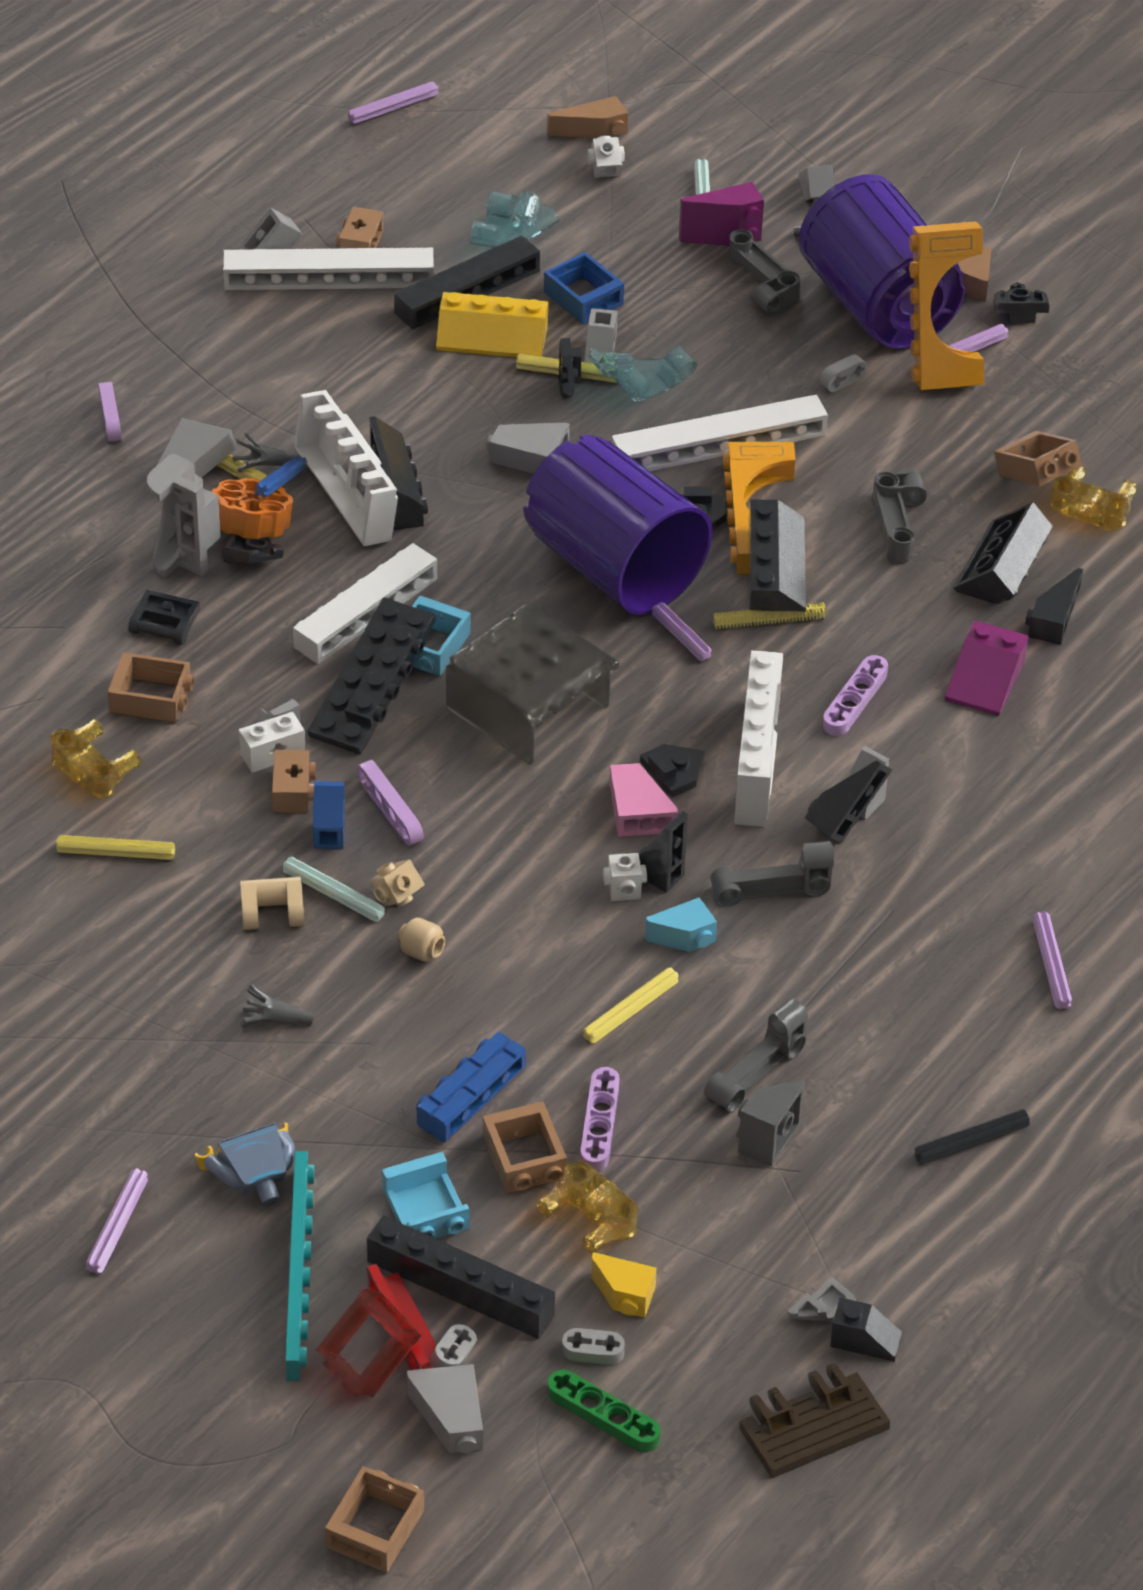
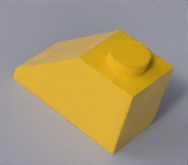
(624, 1283)

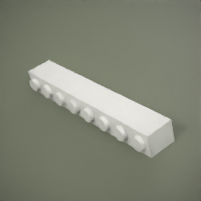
(326, 268)
(709, 436)

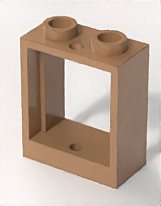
(1040, 461)
(154, 670)
(516, 1124)
(363, 1545)

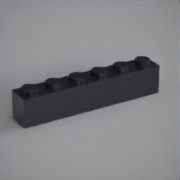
(476, 276)
(461, 1277)

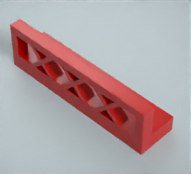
(396, 1292)

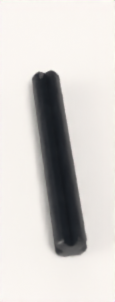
(972, 1136)

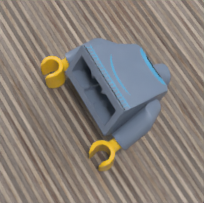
(252, 1161)

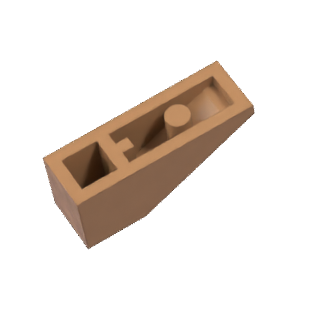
(589, 120)

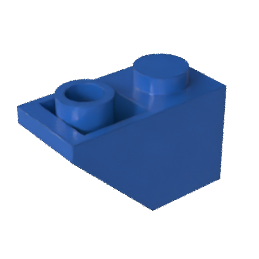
(328, 815)

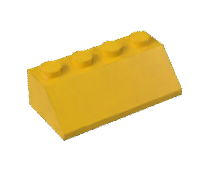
(491, 325)

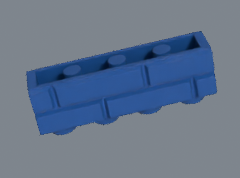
(470, 1086)

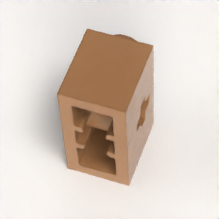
(361, 229)
(292, 781)

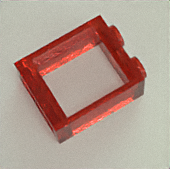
(388, 1358)

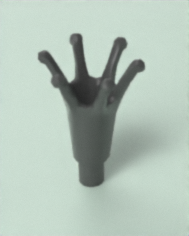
(261, 454)
(273, 1010)

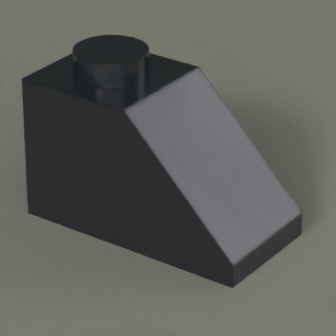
(864, 1330)

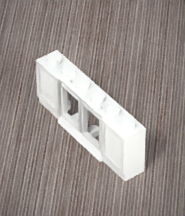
(321, 441)
(758, 738)

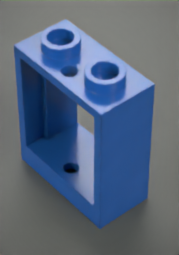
(606, 296)

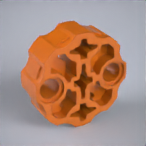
(252, 515)

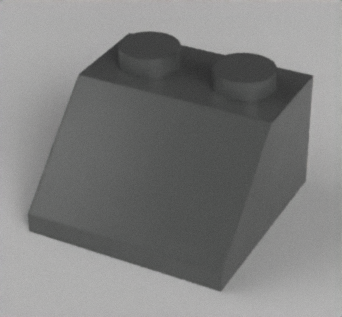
(770, 1120)

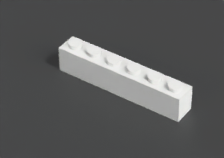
(351, 610)

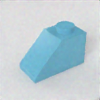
(682, 926)

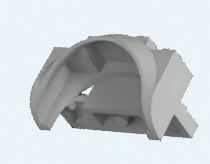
(188, 517)

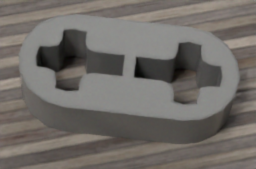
(843, 373)
(593, 1346)
(448, 1347)

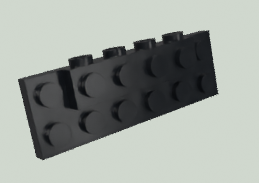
(372, 676)

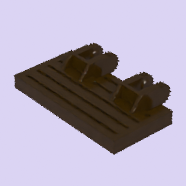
(813, 1429)

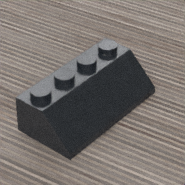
(395, 459)
(1004, 555)
(776, 557)

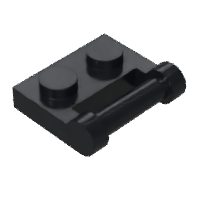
(164, 609)

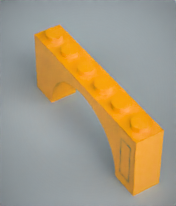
(934, 253)
(750, 469)

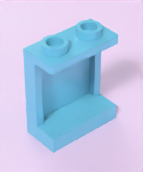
(425, 1196)

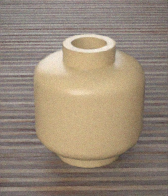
(421, 939)

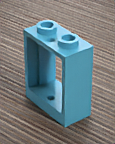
(454, 623)

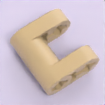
(271, 893)

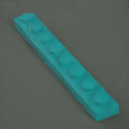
(299, 1274)

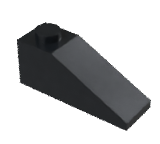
(1054, 609)
(844, 803)
(666, 855)

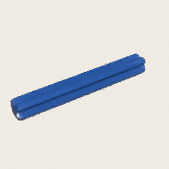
(280, 476)

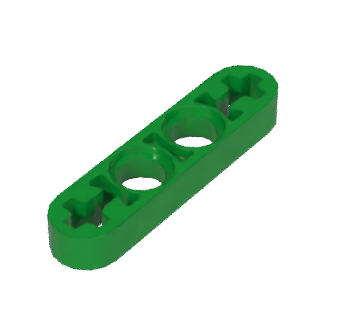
(600, 1414)

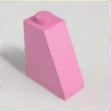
(638, 801)

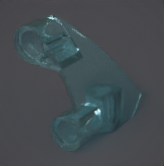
(511, 217)
(645, 377)

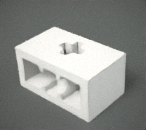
(262, 738)

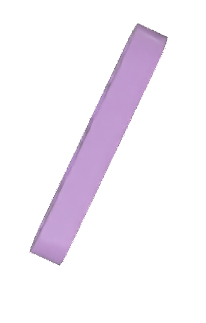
(859, 696)
(389, 802)
(601, 1119)

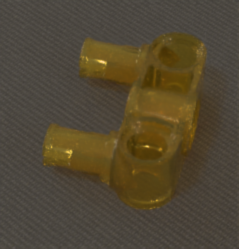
(1090, 502)
(85, 764)
(598, 1200)

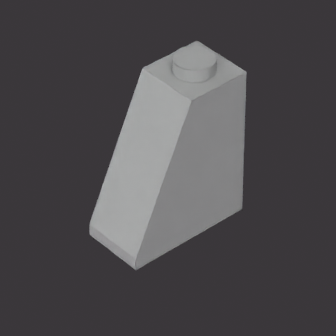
(200, 444)
(525, 445)
(449, 1405)

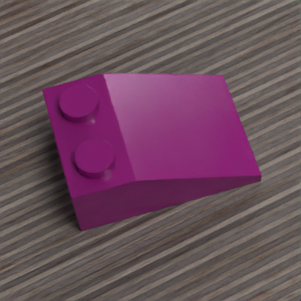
(717, 213)
(987, 668)

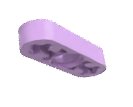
(109, 412)

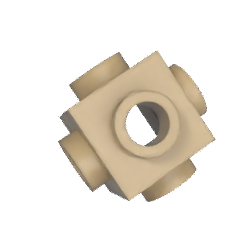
(396, 883)

